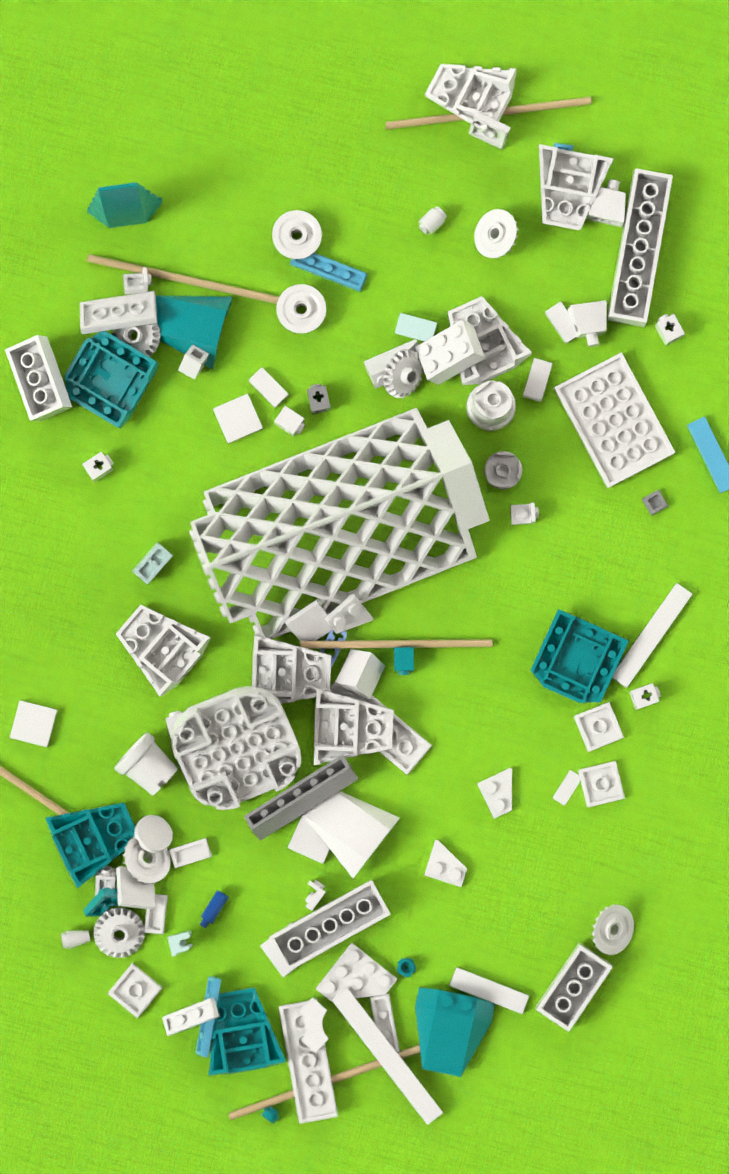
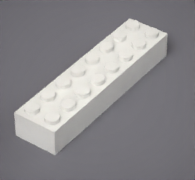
(639, 247)

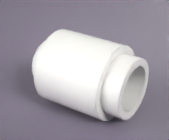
(432, 220)

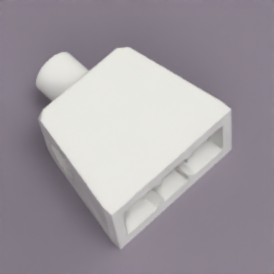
(608, 205)
(589, 320)

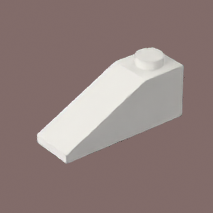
(376, 365)

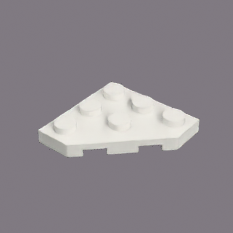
(358, 974)

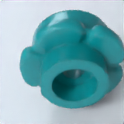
(401, 967)
(270, 1114)

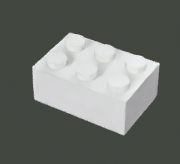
(450, 352)

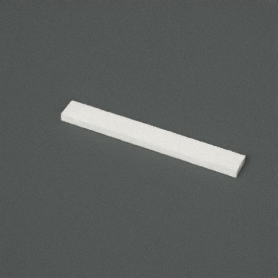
(387, 1056)

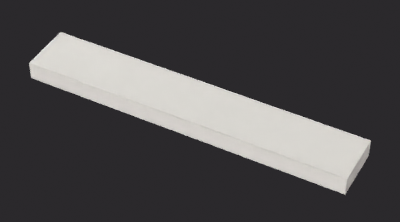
(651, 635)

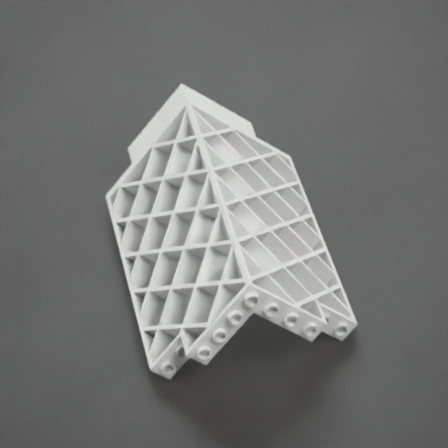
(327, 519)

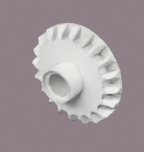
(295, 222)
(495, 233)
(301, 296)
(147, 339)
(402, 373)
(153, 869)
(115, 920)
(613, 929)

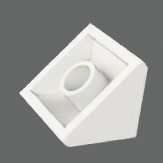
(360, 673)

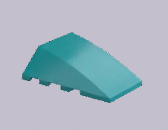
(123, 205)
(191, 322)
(91, 838)
(242, 1035)

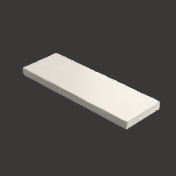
(407, 744)
(308, 1069)

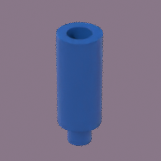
(213, 908)

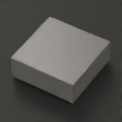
(654, 502)

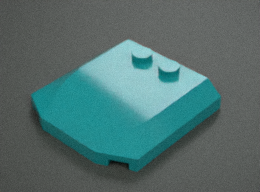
(109, 377)
(578, 658)

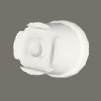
(491, 406)
(146, 764)

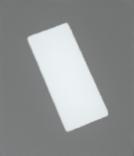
(567, 788)

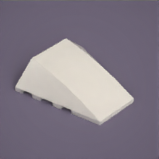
(472, 90)
(569, 185)
(499, 344)
(161, 647)
(289, 670)
(349, 727)
(350, 828)

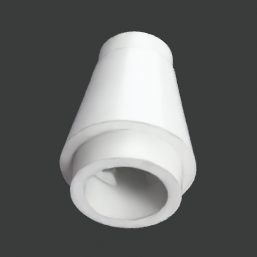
(72, 939)

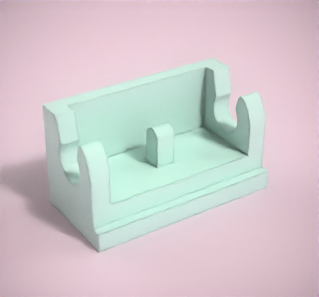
(415, 327)
(152, 563)
(176, 943)

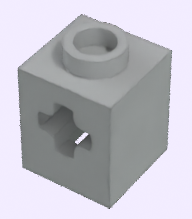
(318, 407)

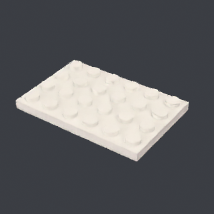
(614, 420)

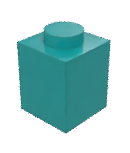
(403, 660)

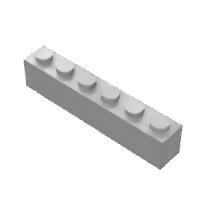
(301, 797)

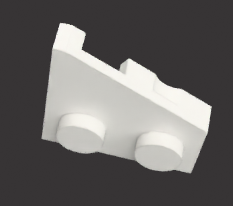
(348, 615)
(498, 792)
(445, 866)

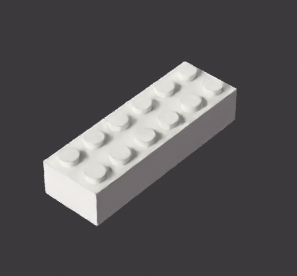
(329, 925)

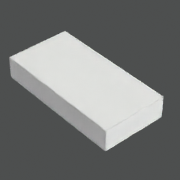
(561, 321)
(268, 387)
(190, 853)
(156, 918)

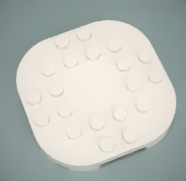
(235, 747)

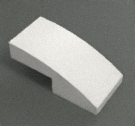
(537, 379)

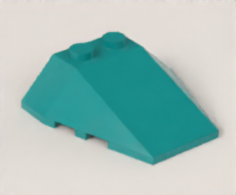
(450, 1029)

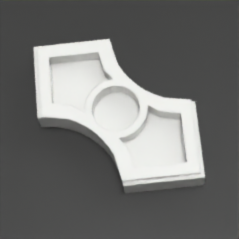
(313, 1016)

